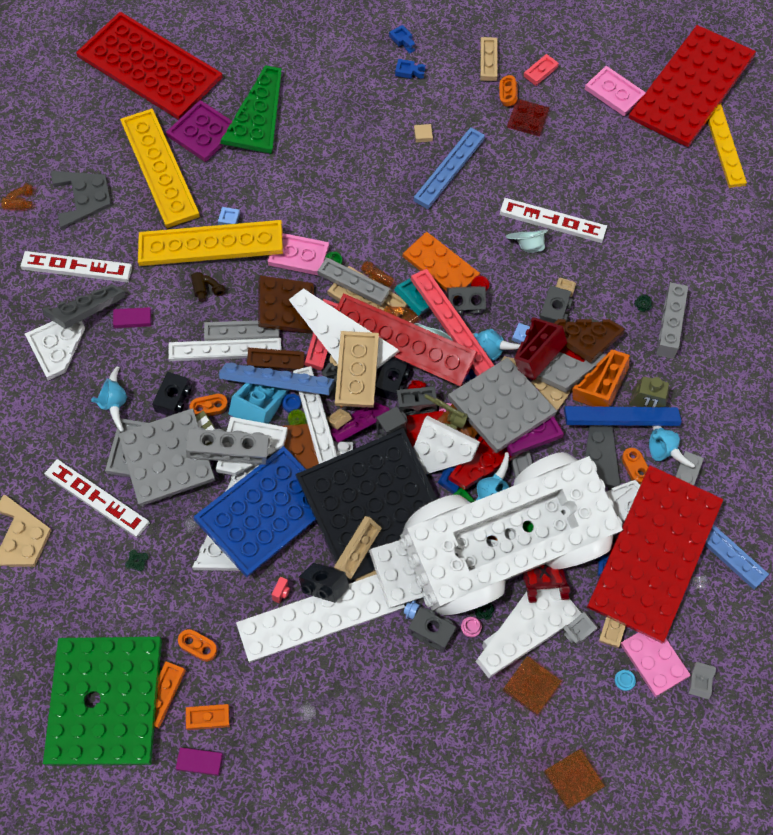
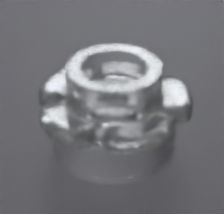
(190, 525)
(699, 582)
(307, 712)

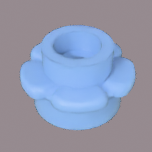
(411, 609)

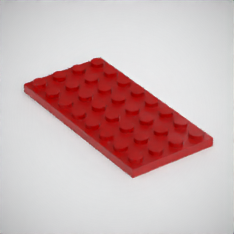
(149, 65)
(692, 85)
(655, 554)

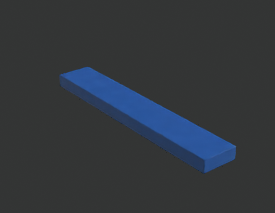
(622, 416)

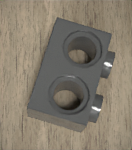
(466, 294)
(413, 400)

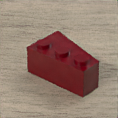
(540, 347)

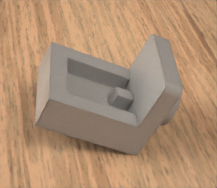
(580, 628)
(701, 680)

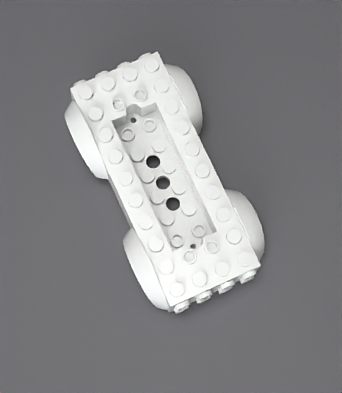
(449, 535)

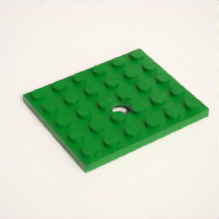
(123, 721)

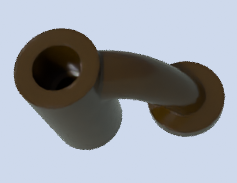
(199, 287)

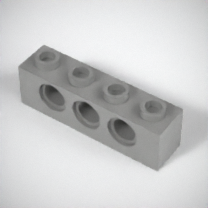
(672, 320)
(235, 453)

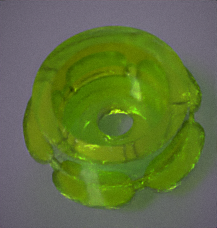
(296, 414)

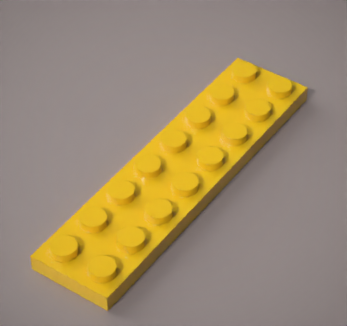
(159, 168)
(210, 243)

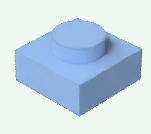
(228, 216)
(519, 335)

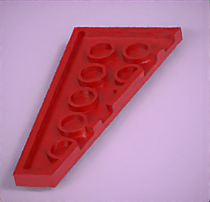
(482, 465)

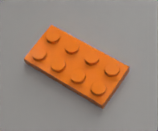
(441, 262)

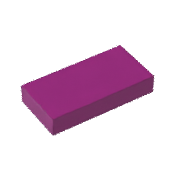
(132, 317)
(199, 761)

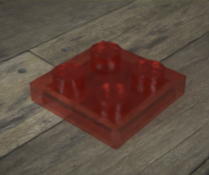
(528, 117)

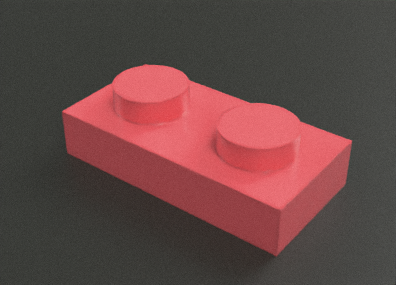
(541, 69)

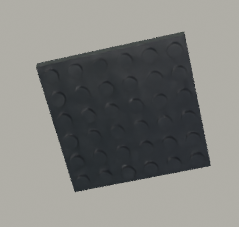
(369, 481)

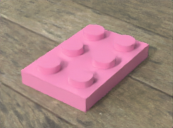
(614, 91)
(300, 254)
(655, 662)

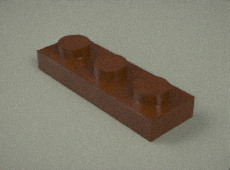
(275, 359)

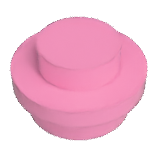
(471, 627)

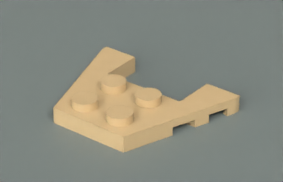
(24, 537)

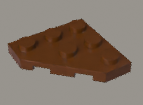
(590, 338)

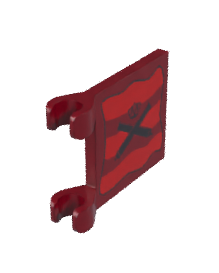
(545, 578)

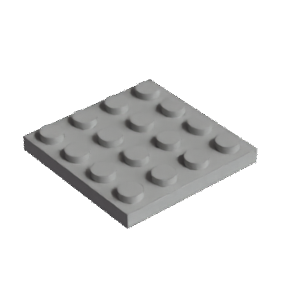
(502, 405)
(159, 460)

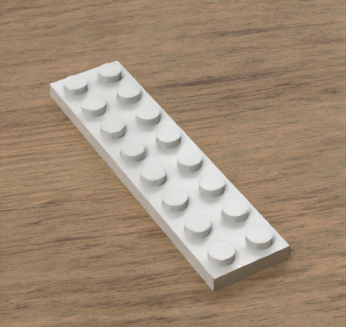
(312, 619)

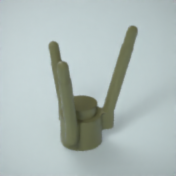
(455, 417)

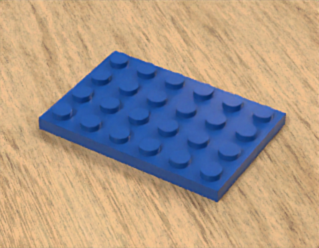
(259, 513)

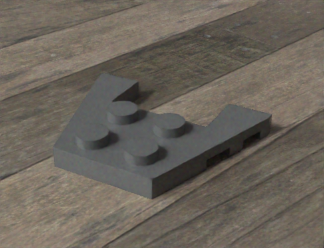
(89, 193)

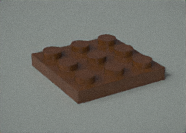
(274, 305)

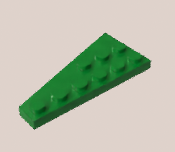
(256, 118)

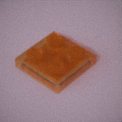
(532, 685)
(574, 779)

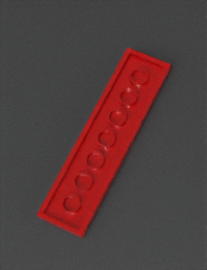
(416, 344)

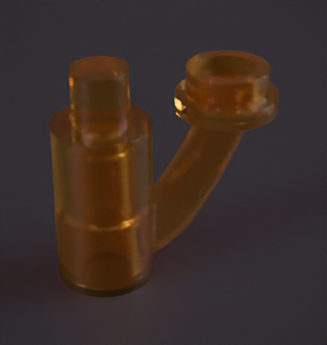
(10, 202)
(377, 274)
(408, 315)

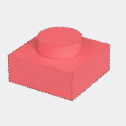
(281, 590)

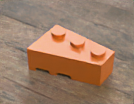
(604, 381)

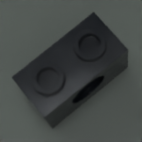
(392, 368)
(172, 385)
(323, 582)

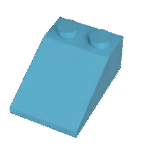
(256, 402)

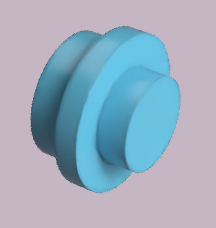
(625, 680)

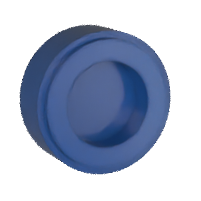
(291, 402)

